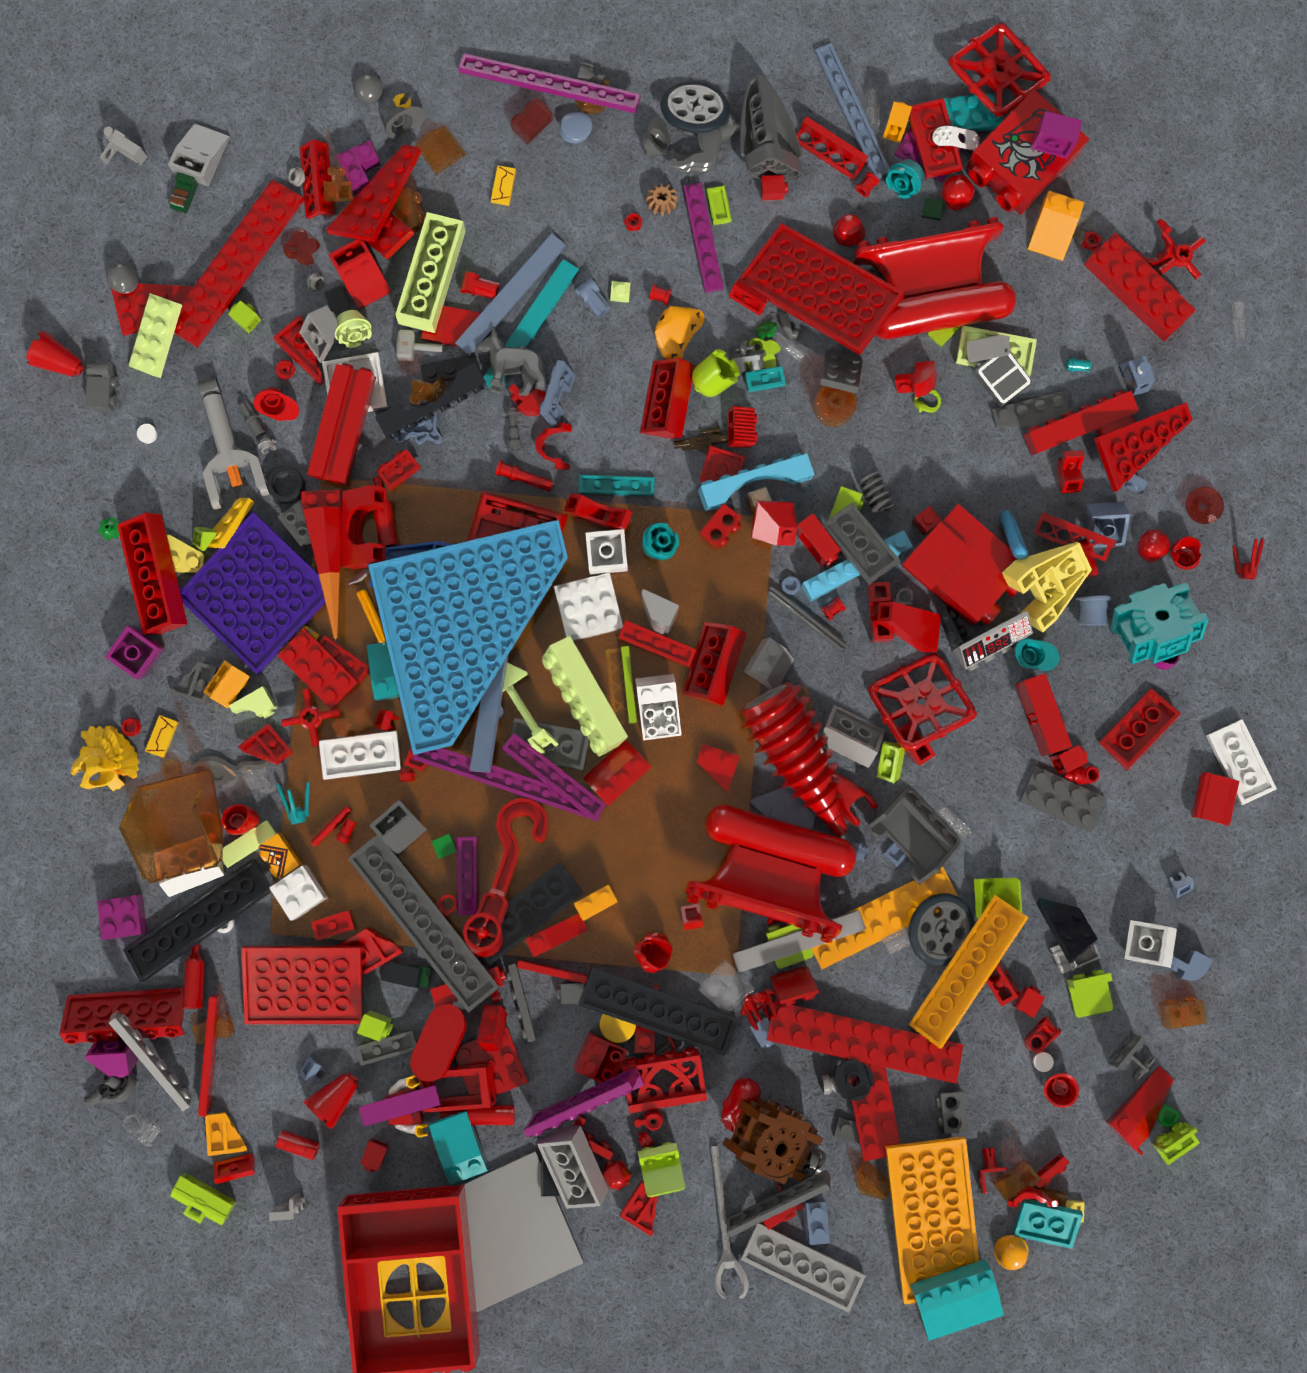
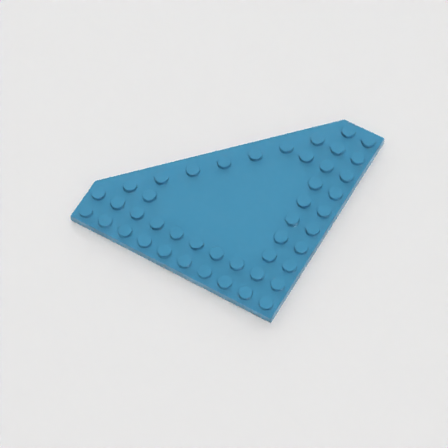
(456, 618)

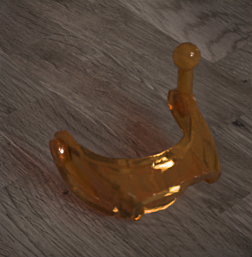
(589, 108)

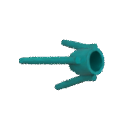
(295, 815)

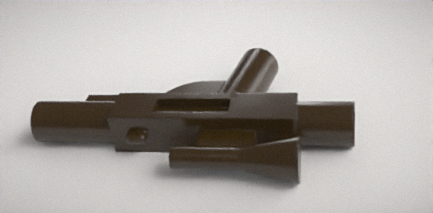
(702, 443)

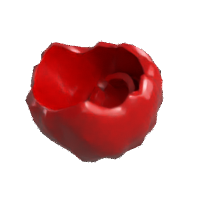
(958, 192)

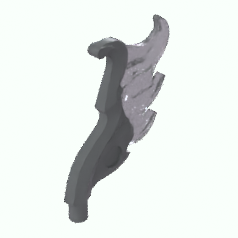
(242, 777)

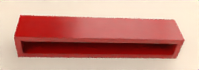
(1080, 423)

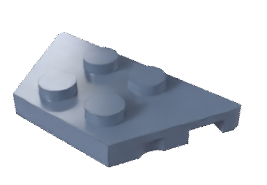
(780, 806)

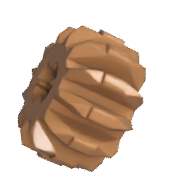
(658, 204)

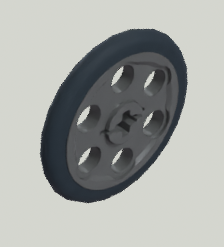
(924, 913)

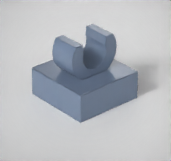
(1182, 886)
(310, 1070)

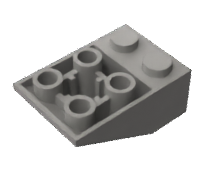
(199, 154)

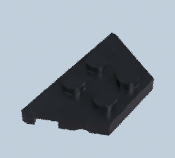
(1068, 927)

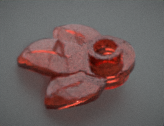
(304, 247)

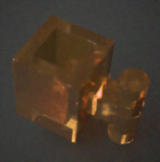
(337, 189)

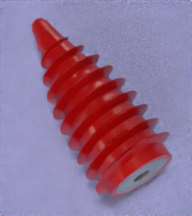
(796, 750)

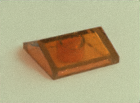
(440, 149)

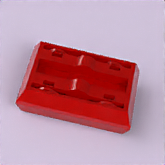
(491, 522)

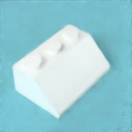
(181, 883)

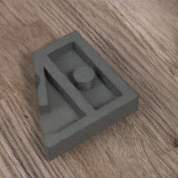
(195, 683)

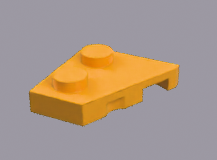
(222, 1135)

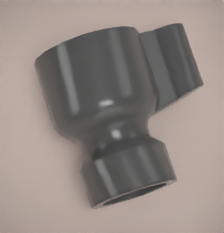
(586, 74)

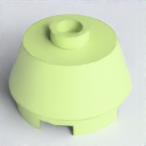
(352, 328)

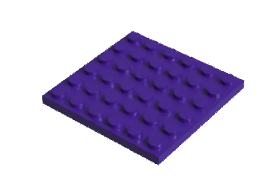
(255, 593)

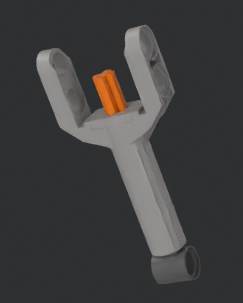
(228, 457)

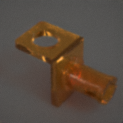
(426, 391)

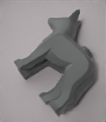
(708, 149)
(513, 361)

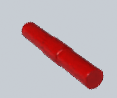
(330, 826)

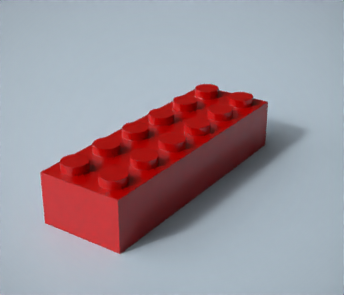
(1139, 287)
(152, 574)

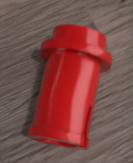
(345, 831)

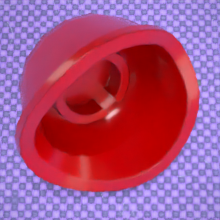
(848, 230)
(1061, 1090)

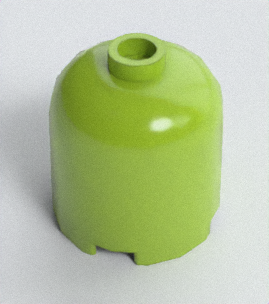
(715, 374)

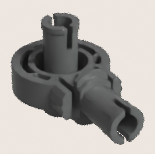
(112, 1090)

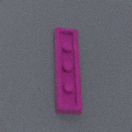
(466, 875)
(400, 1105)

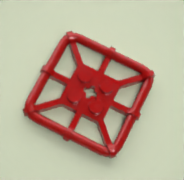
(999, 59)
(916, 712)

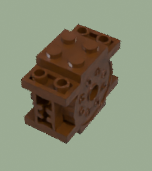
(773, 1140)

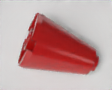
(53, 356)
(332, 1099)

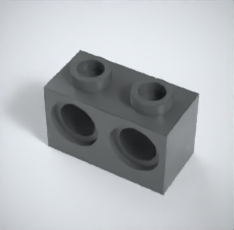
(956, 1110)

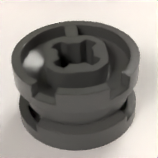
(814, 1162)

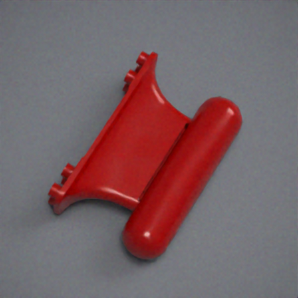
(939, 280)
(773, 869)

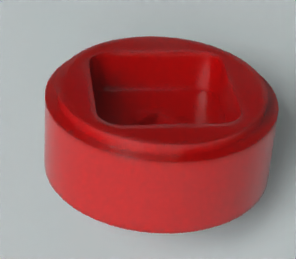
(285, 369)

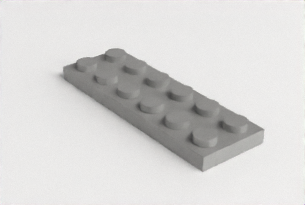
(803, 1267)

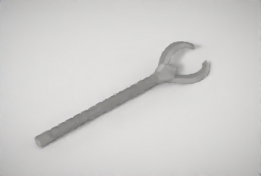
(728, 1259)

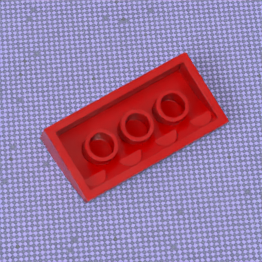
(1139, 729)

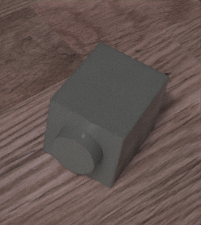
(570, 992)

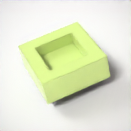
(620, 291)

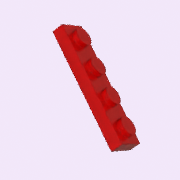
(657, 643)

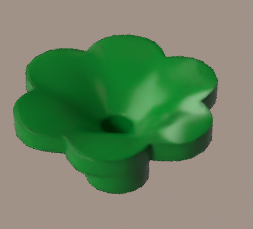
(109, 532)

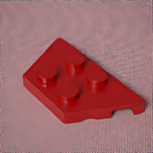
(375, 948)

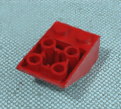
(359, 273)
(794, 985)

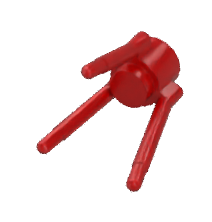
(1249, 570)

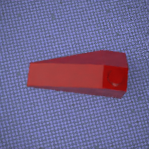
(1139, 1112)

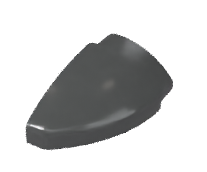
(768, 133)

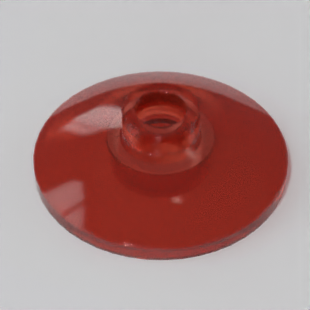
(1212, 501)

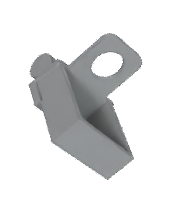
(122, 144)
(1062, 963)

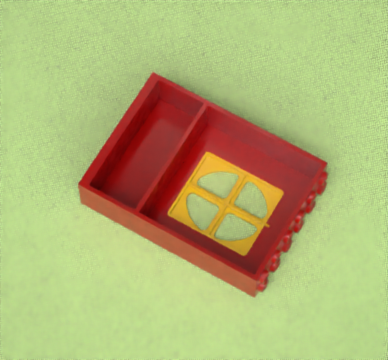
(409, 1229)

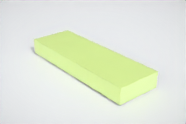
(247, 843)

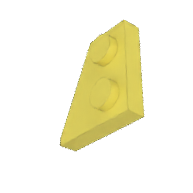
(184, 556)

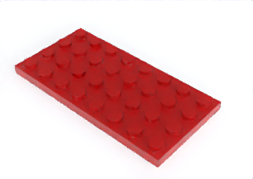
(821, 288)

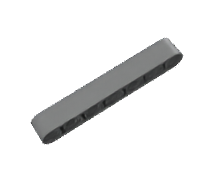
(793, 943)

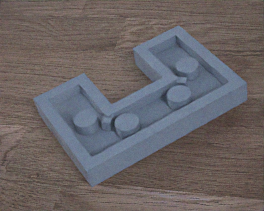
(561, 380)

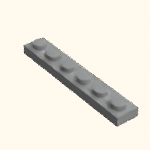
(147, 1056)

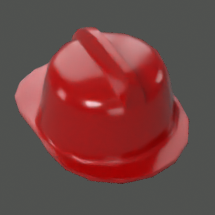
(276, 404)

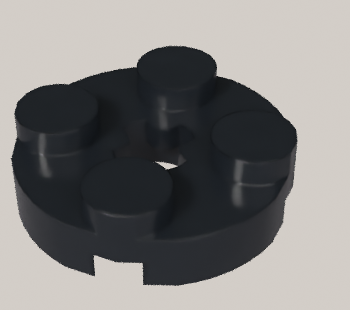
(842, 1076)

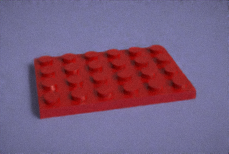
(302, 984)

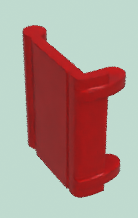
(1215, 798)

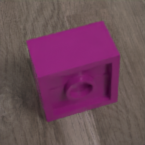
(1056, 134)

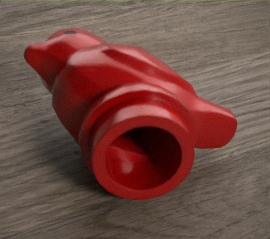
(1083, 775)

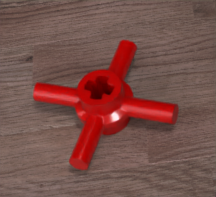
(1185, 260)
(302, 718)

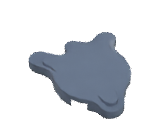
(424, 431)

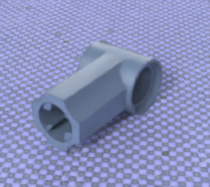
(591, 294)

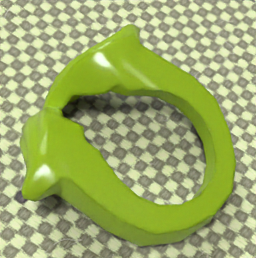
(923, 407)

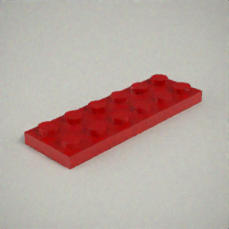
(875, 1116)

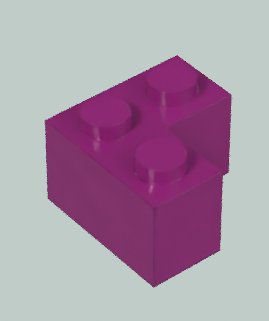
(357, 162)

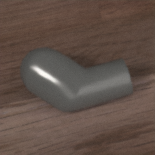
(786, 326)

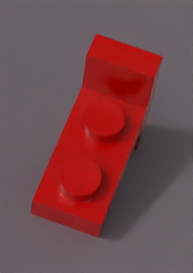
(602, 1148)

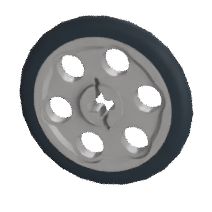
(688, 123)

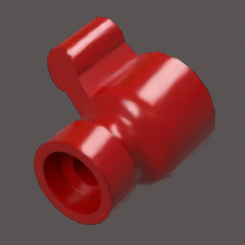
(652, 1119)

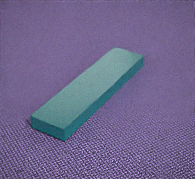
(616, 485)

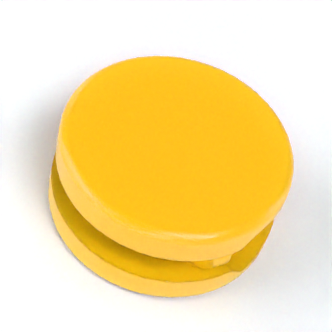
(616, 1029)

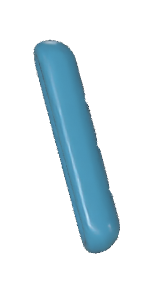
(1013, 535)

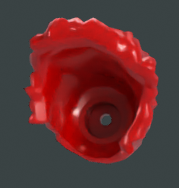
(741, 1090)

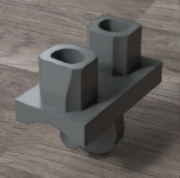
(754, 357)

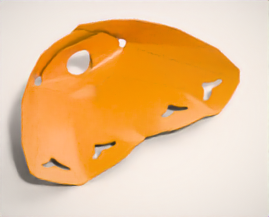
(676, 329)

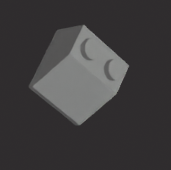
(319, 331)
(769, 663)

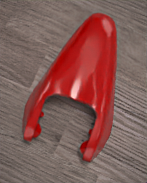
(849, 794)

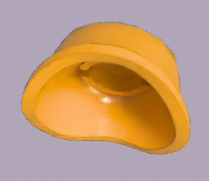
(1011, 1252)

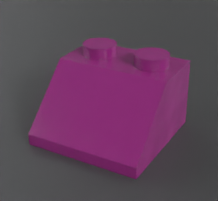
(112, 1057)

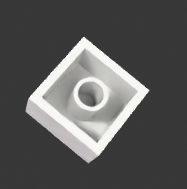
(606, 551)
(298, 892)
(1150, 943)

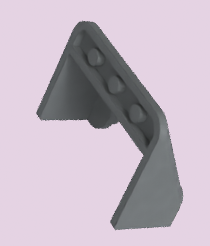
(917, 833)

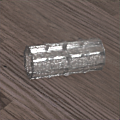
(897, 940)

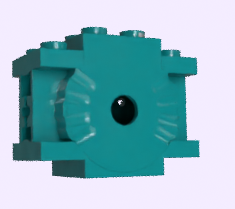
(1158, 623)

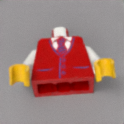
(410, 1122)

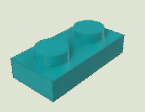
(765, 379)

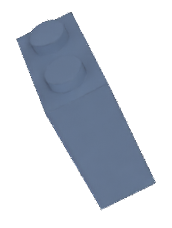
(816, 1220)

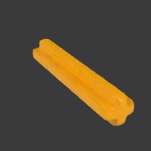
(372, 615)

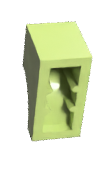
(257, 701)

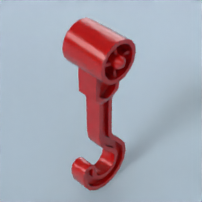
(483, 929)

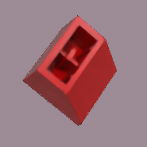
(599, 1058)

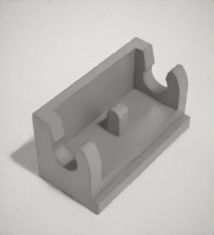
(988, 348)

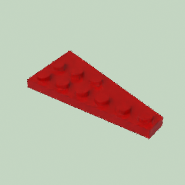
(372, 206)
(132, 305)
(1134, 445)

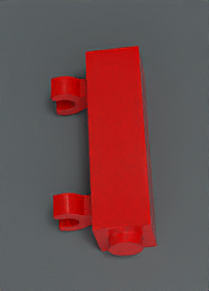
(443, 995)

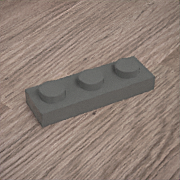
(386, 1048)

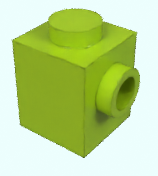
(244, 316)

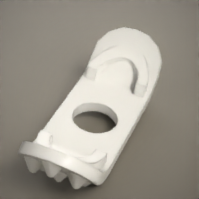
(949, 136)

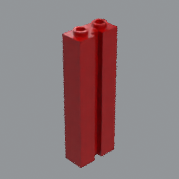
(342, 424)

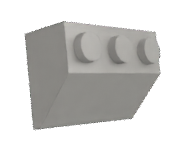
(659, 611)
(852, 736)

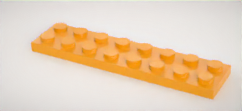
(884, 917)
(968, 971)

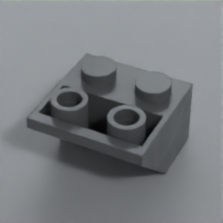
(398, 827)

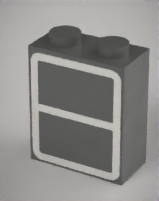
(1002, 378)

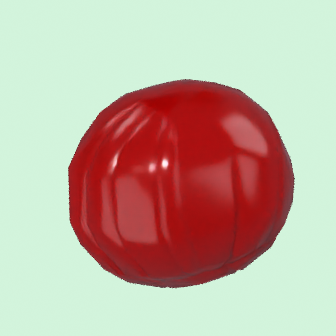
(1153, 545)
(1186, 553)

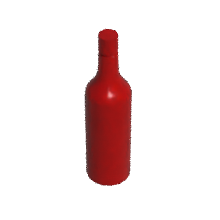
(385, 522)
(194, 980)
(488, 1116)

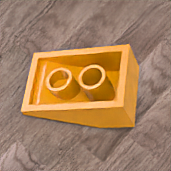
(1055, 225)

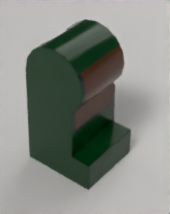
(183, 193)

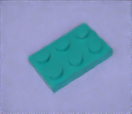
(971, 113)
(1047, 1224)

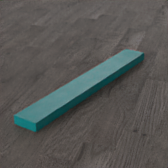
(539, 310)

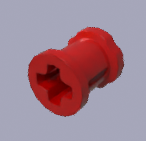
(867, 184)
(660, 294)
(833, 608)

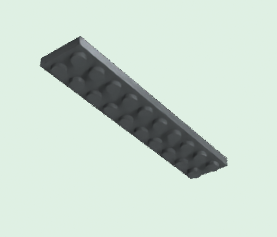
(424, 923)

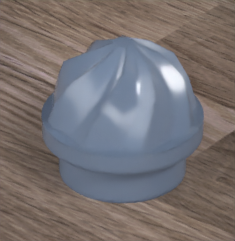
(861, 851)

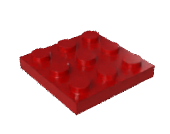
(506, 1064)

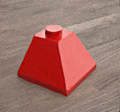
(774, 522)

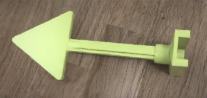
(540, 737)

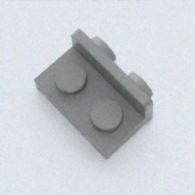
(288, 1210)

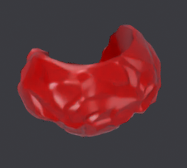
(653, 952)

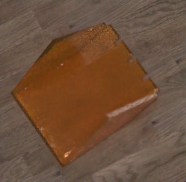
(174, 826)

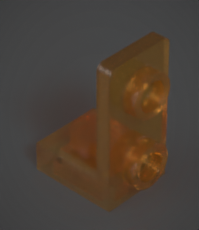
(224, 1028)

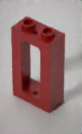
(484, 1100)

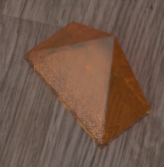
(872, 1181)

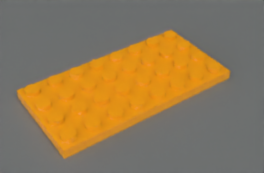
(931, 1209)

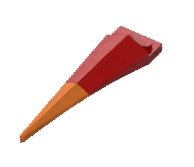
(323, 524)

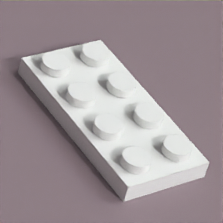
(360, 755)
(1241, 761)

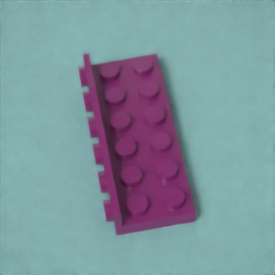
(584, 1102)

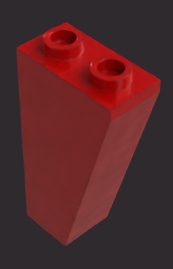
(911, 624)

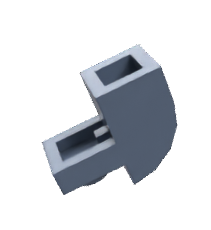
(1193, 967)

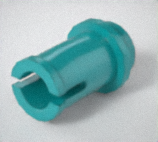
(1078, 365)

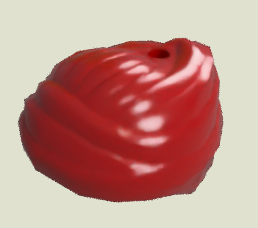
(239, 819)

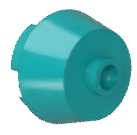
(905, 178)
(659, 541)

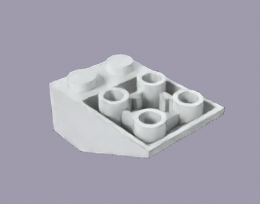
(658, 706)

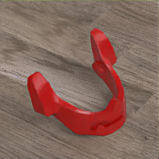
(1163, 256)
(540, 445)
(1032, 1193)

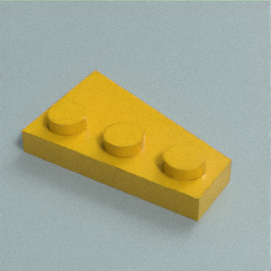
(230, 522)

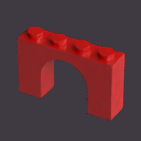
(355, 506)

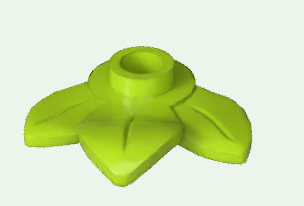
(770, 347)

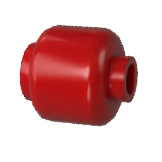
(616, 1174)

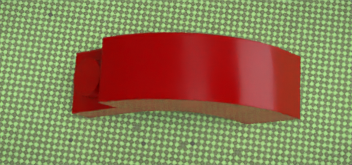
(596, 513)

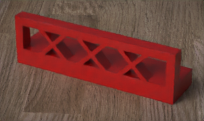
(835, 143)
(319, 163)
(1075, 529)

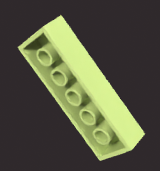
(430, 272)
(584, 696)

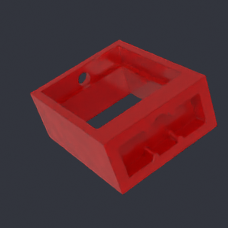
(818, 541)

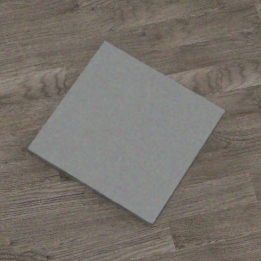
(515, 1232)

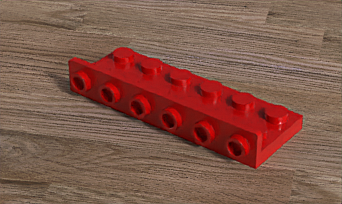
(149, 1011)

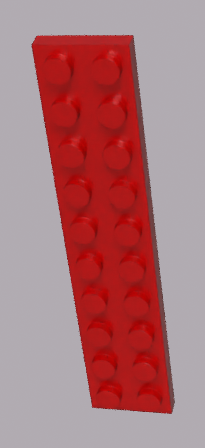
(236, 262)
(864, 1042)

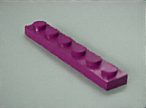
(703, 237)
(553, 777)

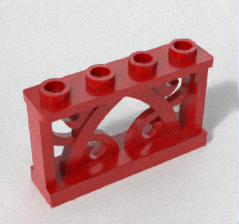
(666, 1061)

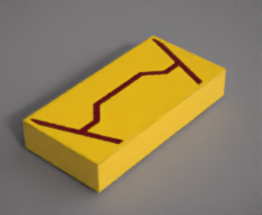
(503, 185)
(161, 736)

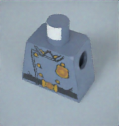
(1137, 375)

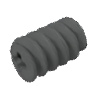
(876, 492)

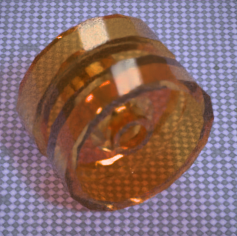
(832, 414)

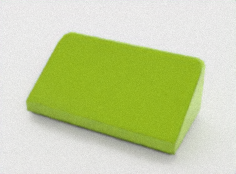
(203, 537)
(890, 762)

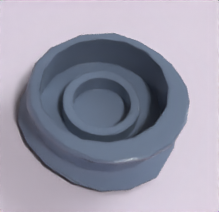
(575, 127)

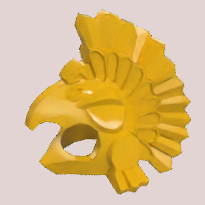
(108, 754)

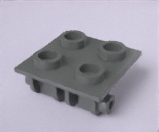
(295, 523)

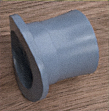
(1093, 610)

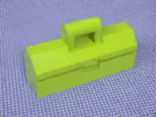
(202, 1197)

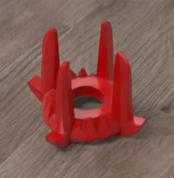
(765, 1002)

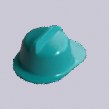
(1036, 655)

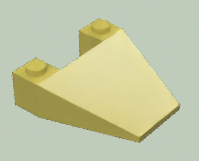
(1052, 579)

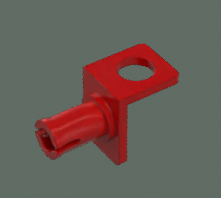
(990, 1166)

